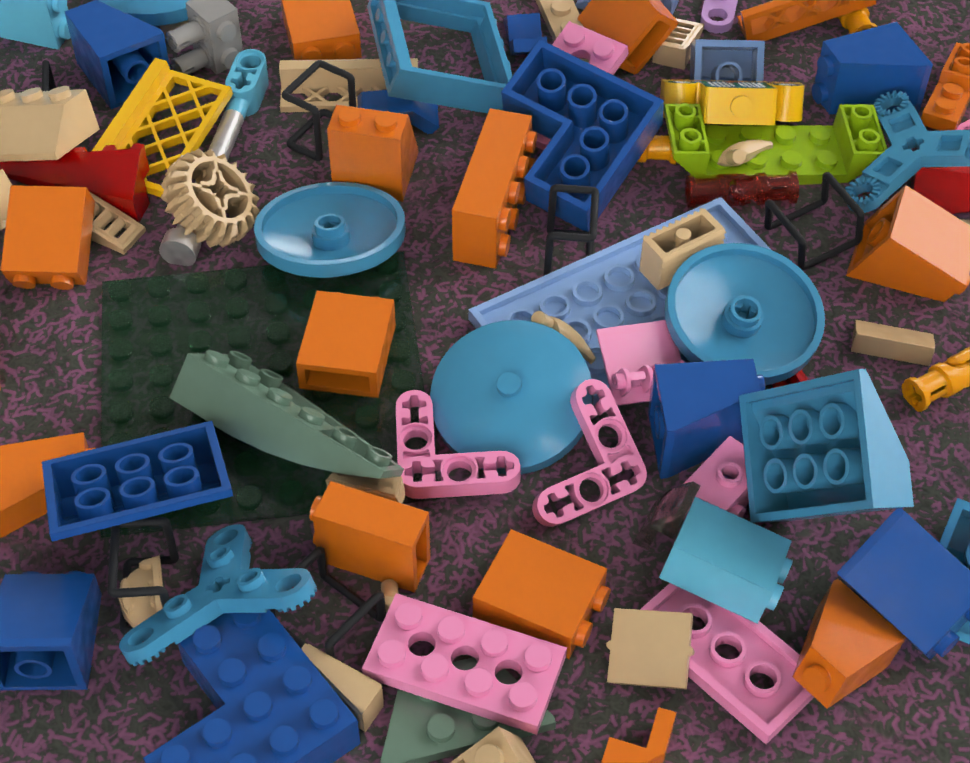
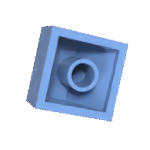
(727, 60)

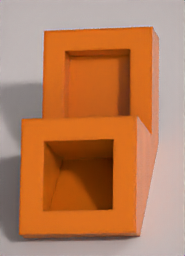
(655, 752)

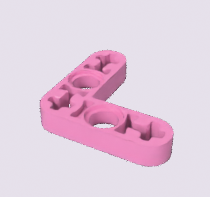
(607, 458)
(427, 462)

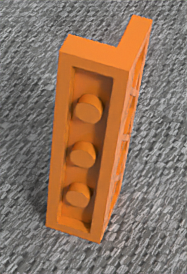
(786, 16)

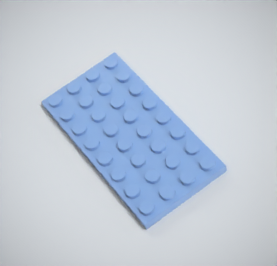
(603, 288)

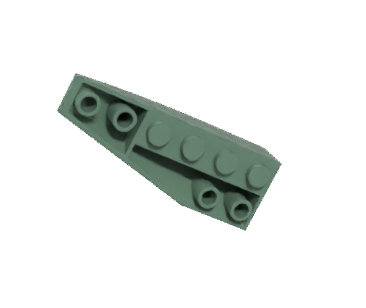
(274, 417)

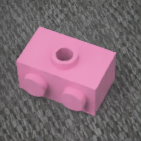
(724, 478)

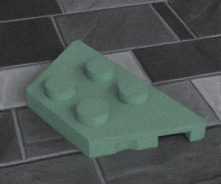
(432, 731)

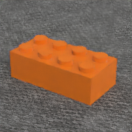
(493, 189)

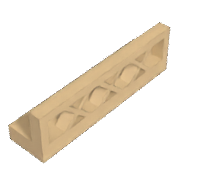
(366, 72)

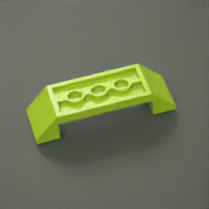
(807, 149)

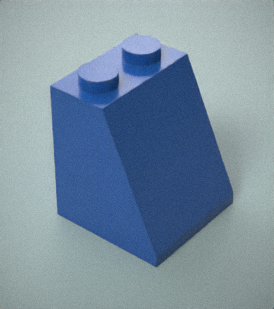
(113, 48)
(870, 64)
(697, 409)
(912, 583)
(47, 630)

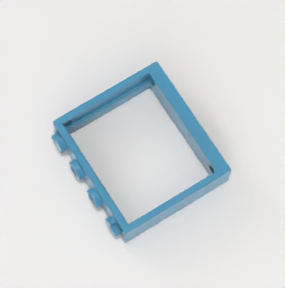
(433, 86)

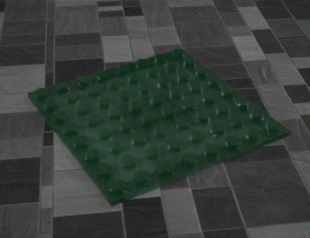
(263, 314)

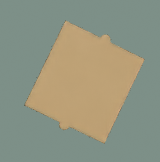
(650, 648)

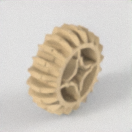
(204, 204)

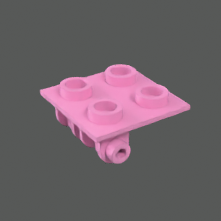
(630, 358)

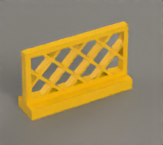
(152, 96)

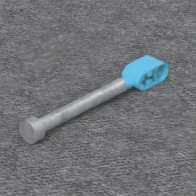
(249, 84)

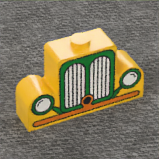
(738, 100)

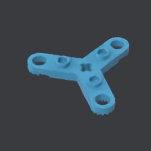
(899, 163)
(223, 587)

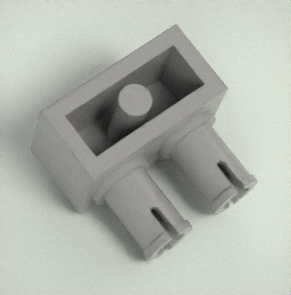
(214, 35)

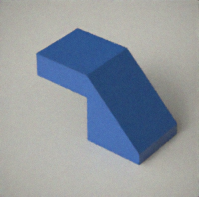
(523, 32)
(421, 114)

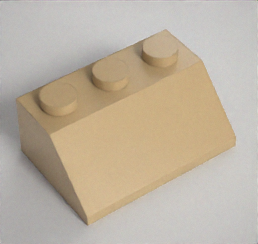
(44, 123)

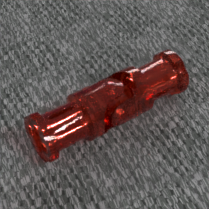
(753, 187)

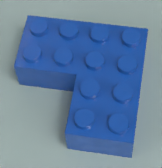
(593, 125)
(265, 696)

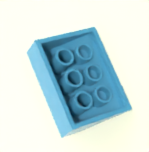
(822, 450)

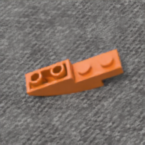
(951, 93)

